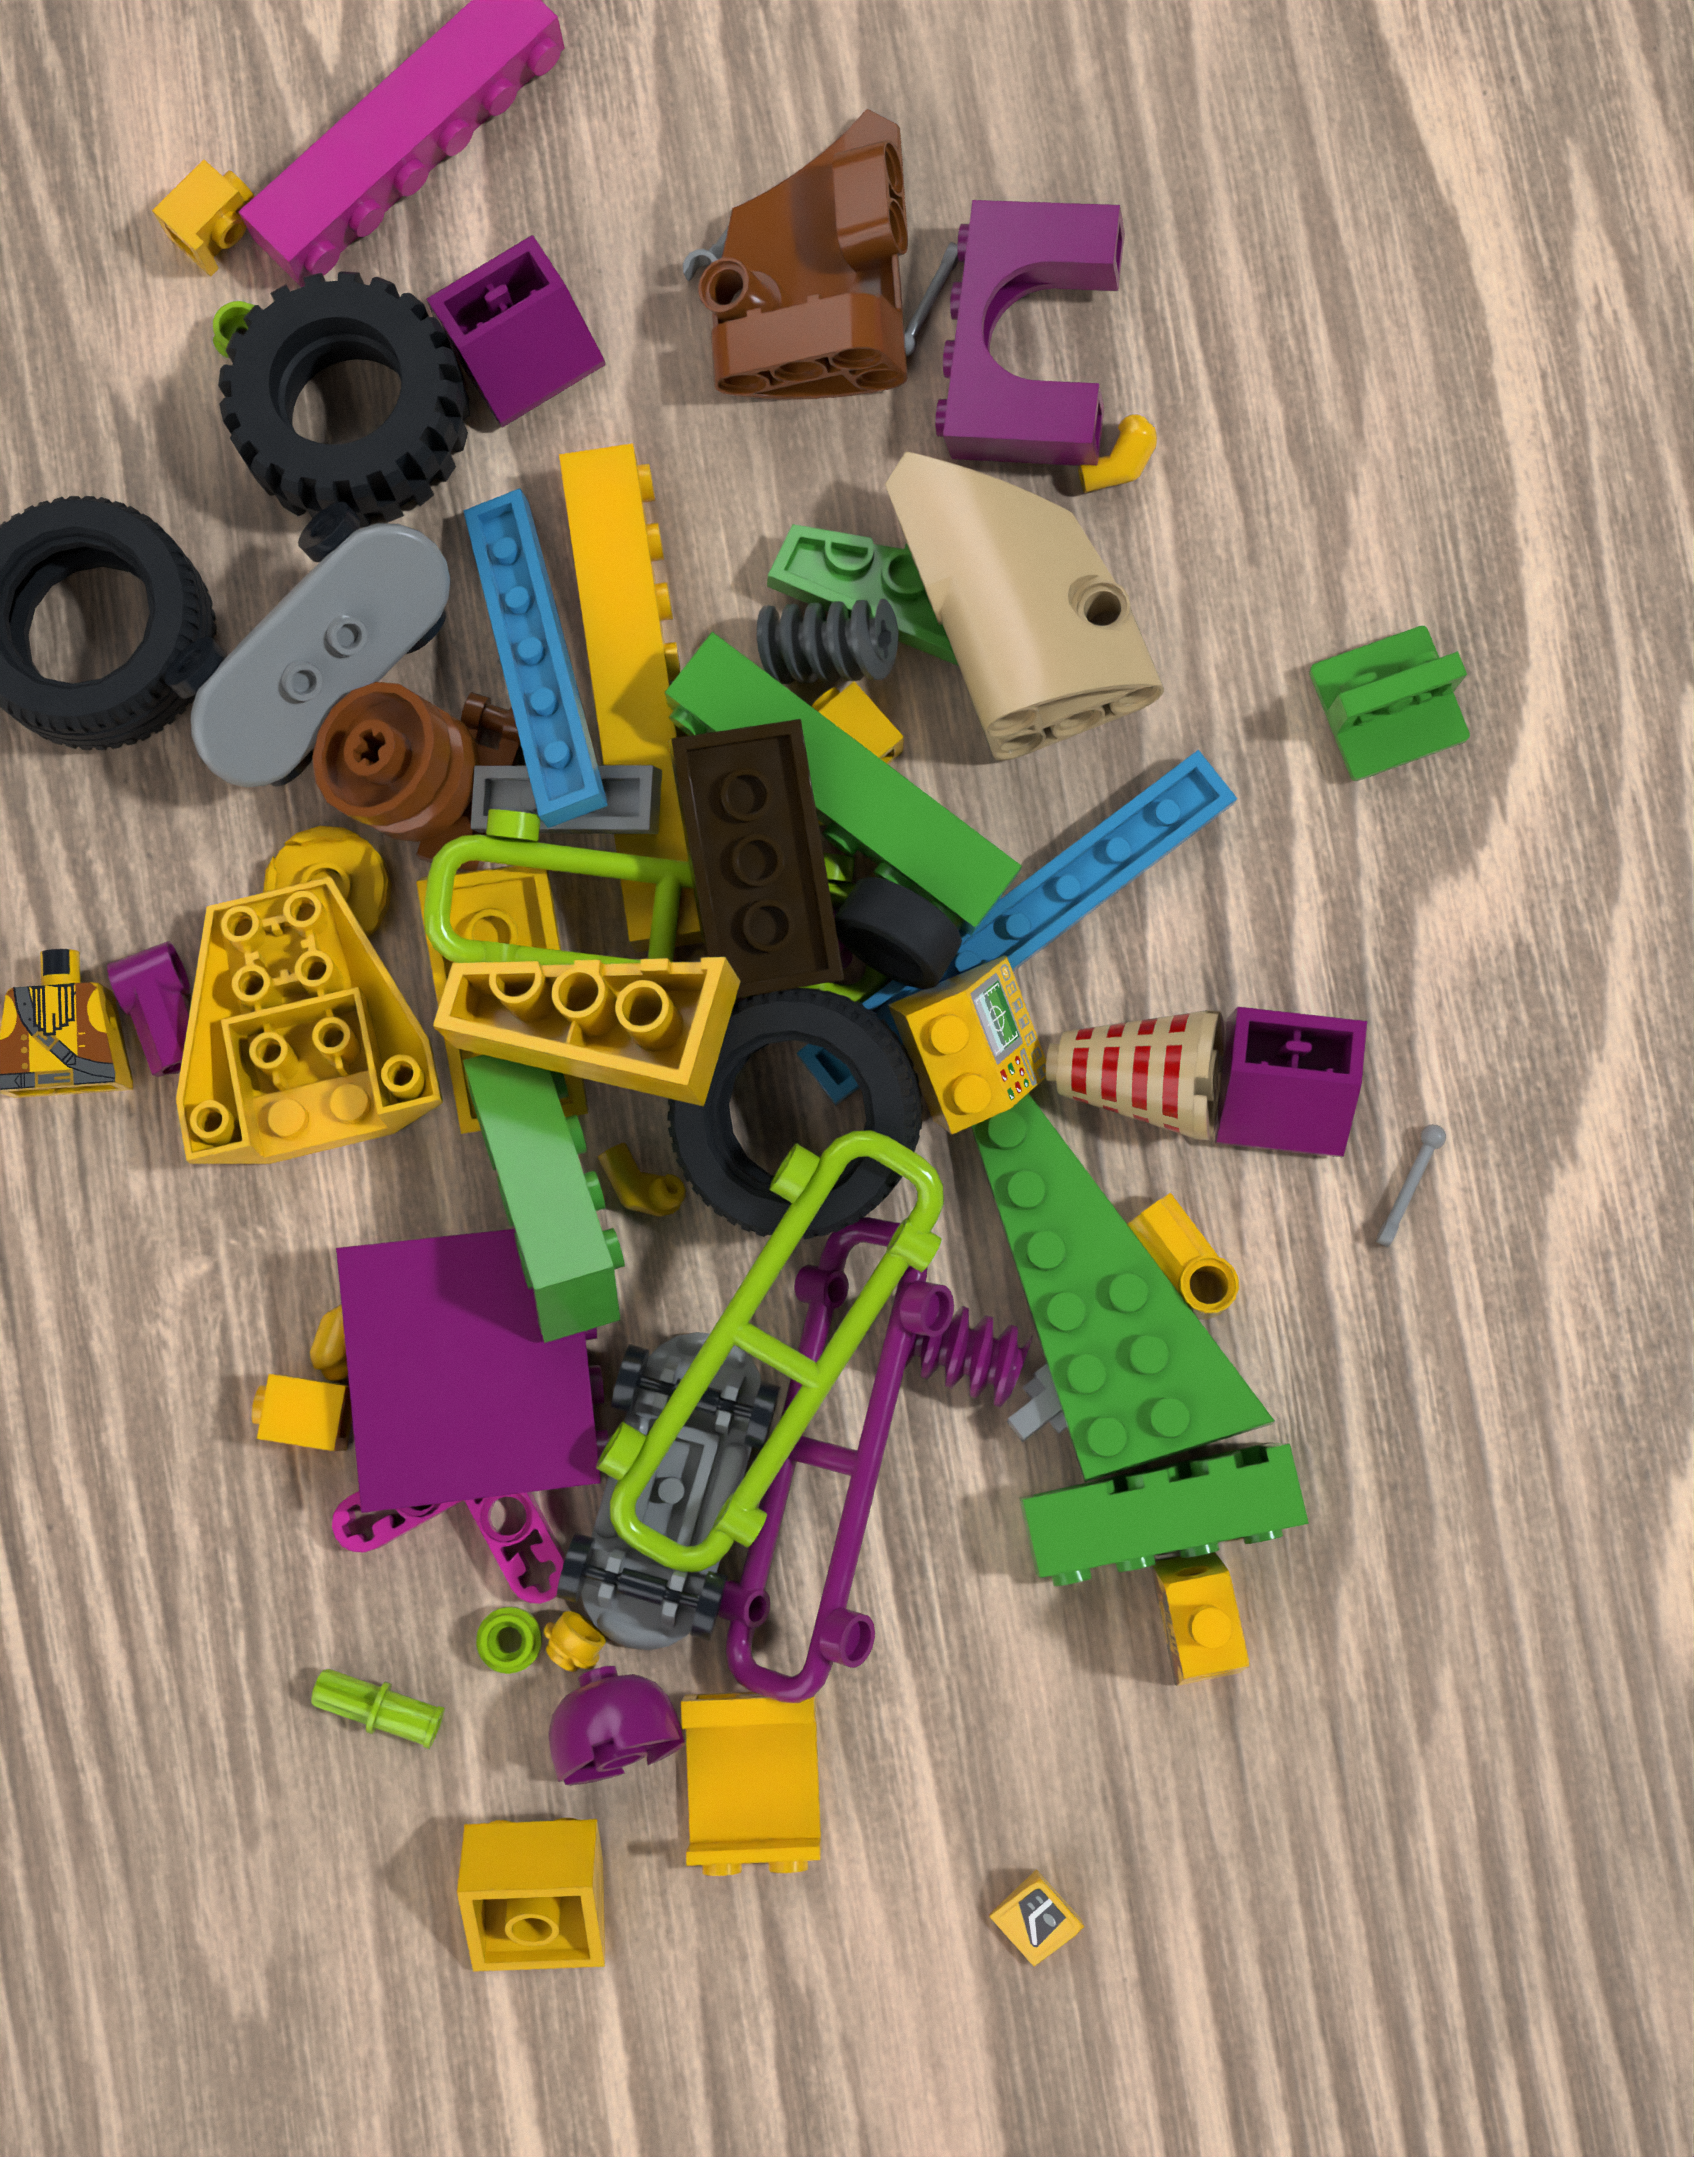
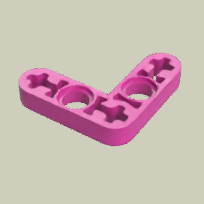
(513, 1569)

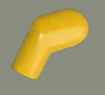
(641, 1190)

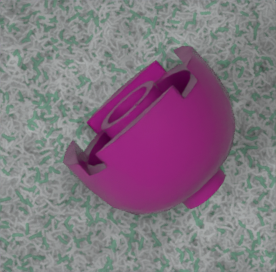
(611, 1726)

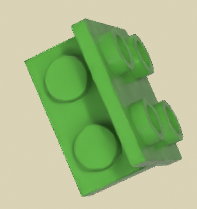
(1391, 702)

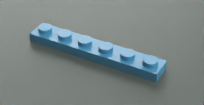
(535, 659)

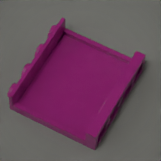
(456, 1376)

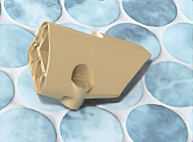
(1017, 605)

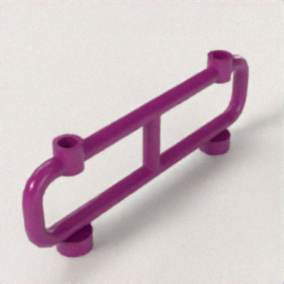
(838, 1632)

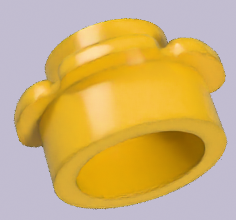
(573, 1642)

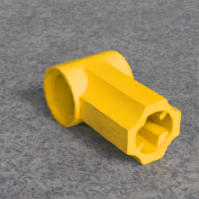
(1183, 1251)

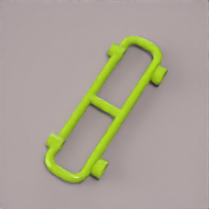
(513, 840)
(805, 1183)

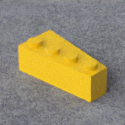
(616, 1024)

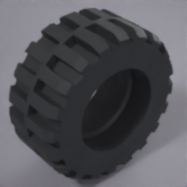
(321, 328)

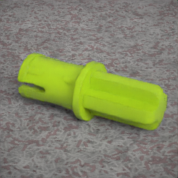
(377, 1707)

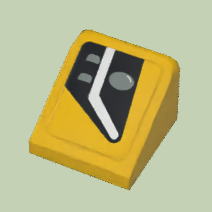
(1036, 1918)

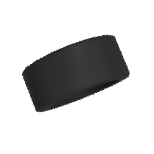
(897, 932)

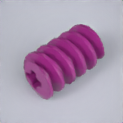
(973, 1354)

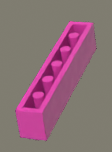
(401, 133)

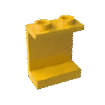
(751, 1782)

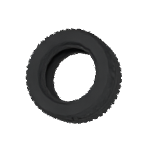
(84, 535)
(877, 1061)

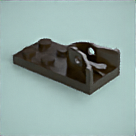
(757, 855)

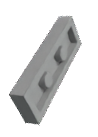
(630, 791)

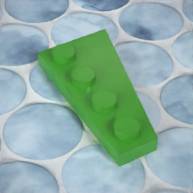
(846, 568)

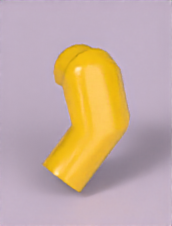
(1127, 458)
(329, 1347)

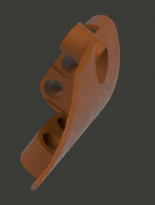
(816, 277)

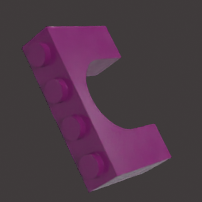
(1008, 255)

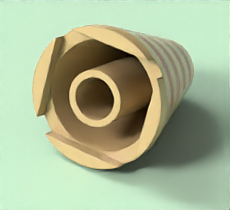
(1146, 1070)

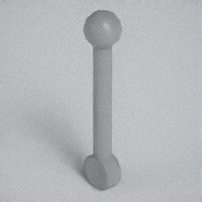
(948, 263)
(1432, 1138)

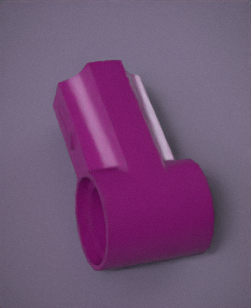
(154, 992)

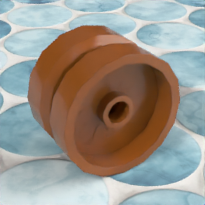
(395, 762)

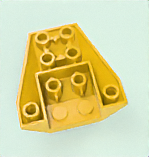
(296, 1034)

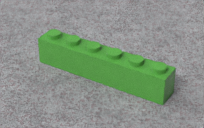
(854, 790)

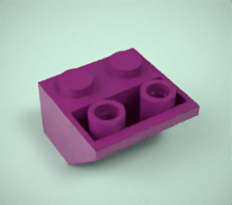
(516, 331)
(1290, 1081)

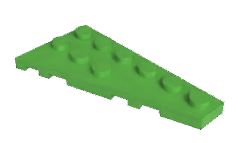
(1116, 1334)

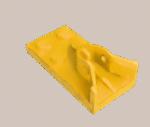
(501, 907)

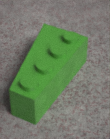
(547, 1194)
(1163, 1511)

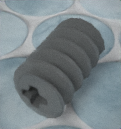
(827, 645)

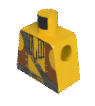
(62, 1034)
(1199, 1618)

